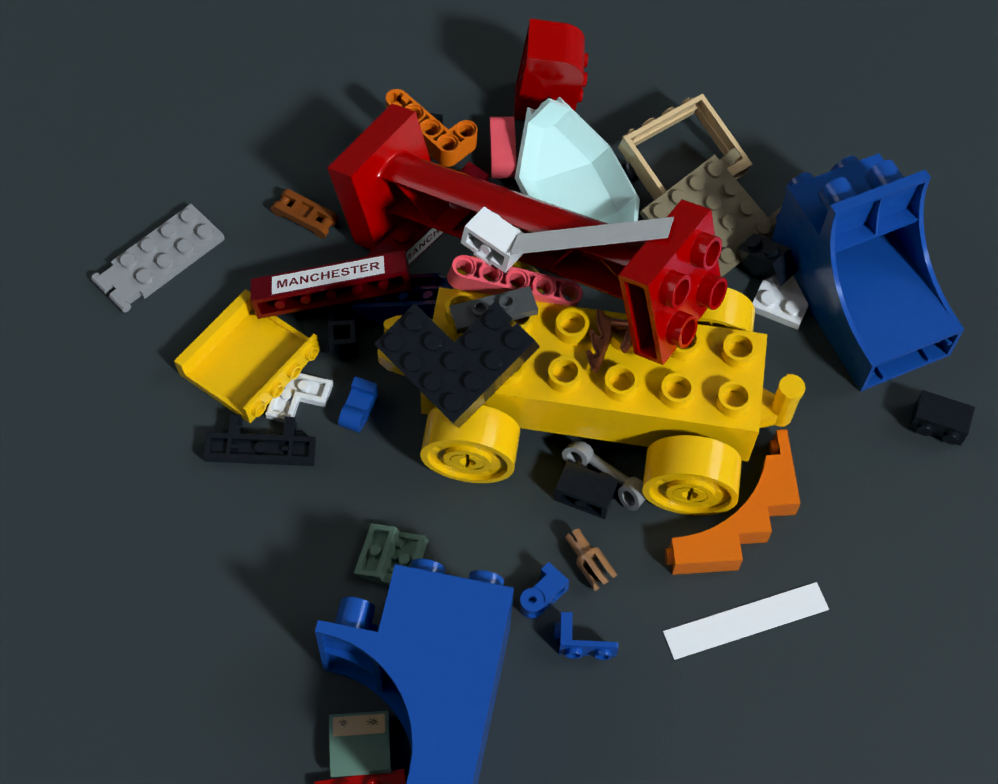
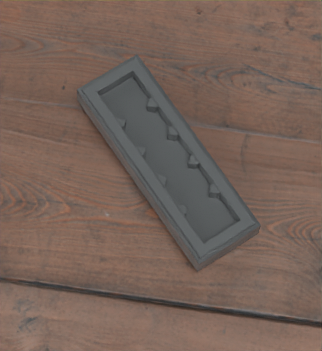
(517, 303)

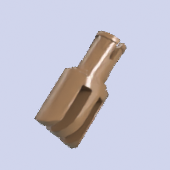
(587, 557)

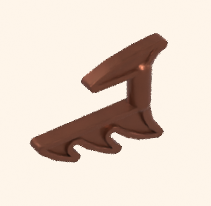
(606, 327)

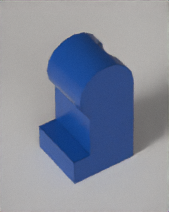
(358, 404)
(545, 593)

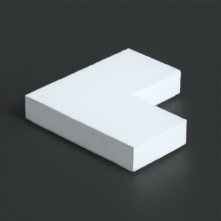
(302, 389)

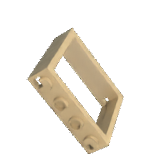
(670, 117)

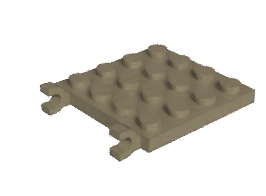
(732, 208)

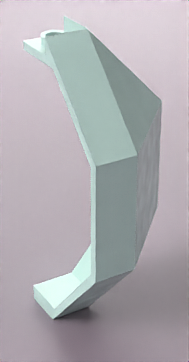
(573, 166)

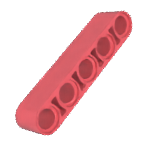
(475, 281)

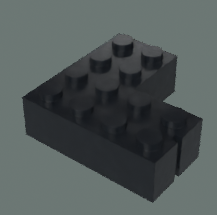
(458, 373)

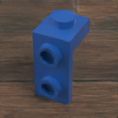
(578, 648)

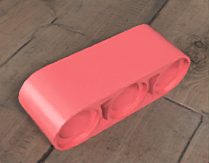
(502, 147)

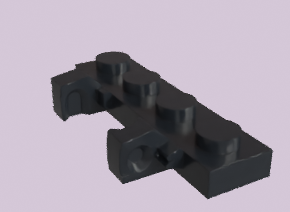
(278, 449)

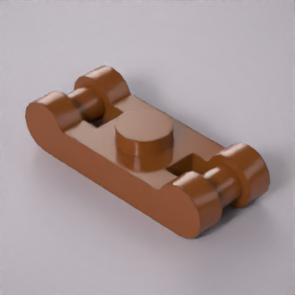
(304, 212)

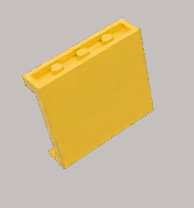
(246, 358)

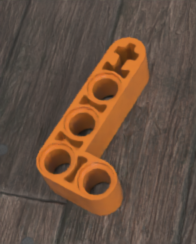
(442, 144)

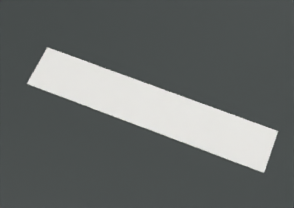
(592, 235)
(745, 620)

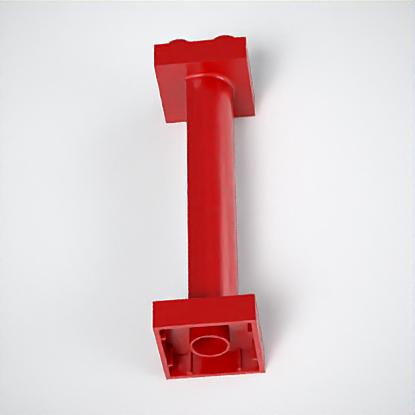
(661, 281)

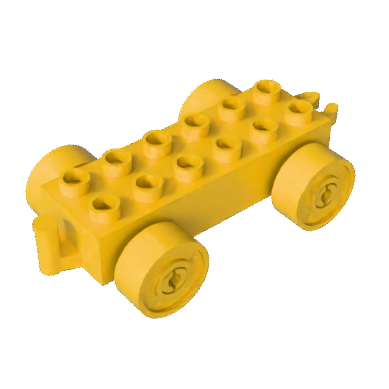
(691, 413)

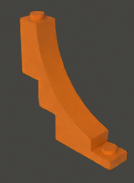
(720, 546)

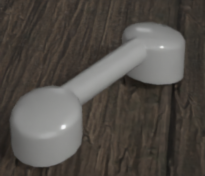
(631, 490)

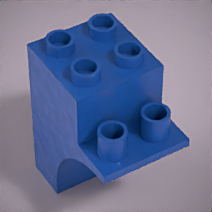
(868, 267)
(429, 661)

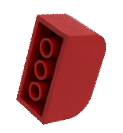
(550, 66)

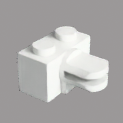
(491, 239)

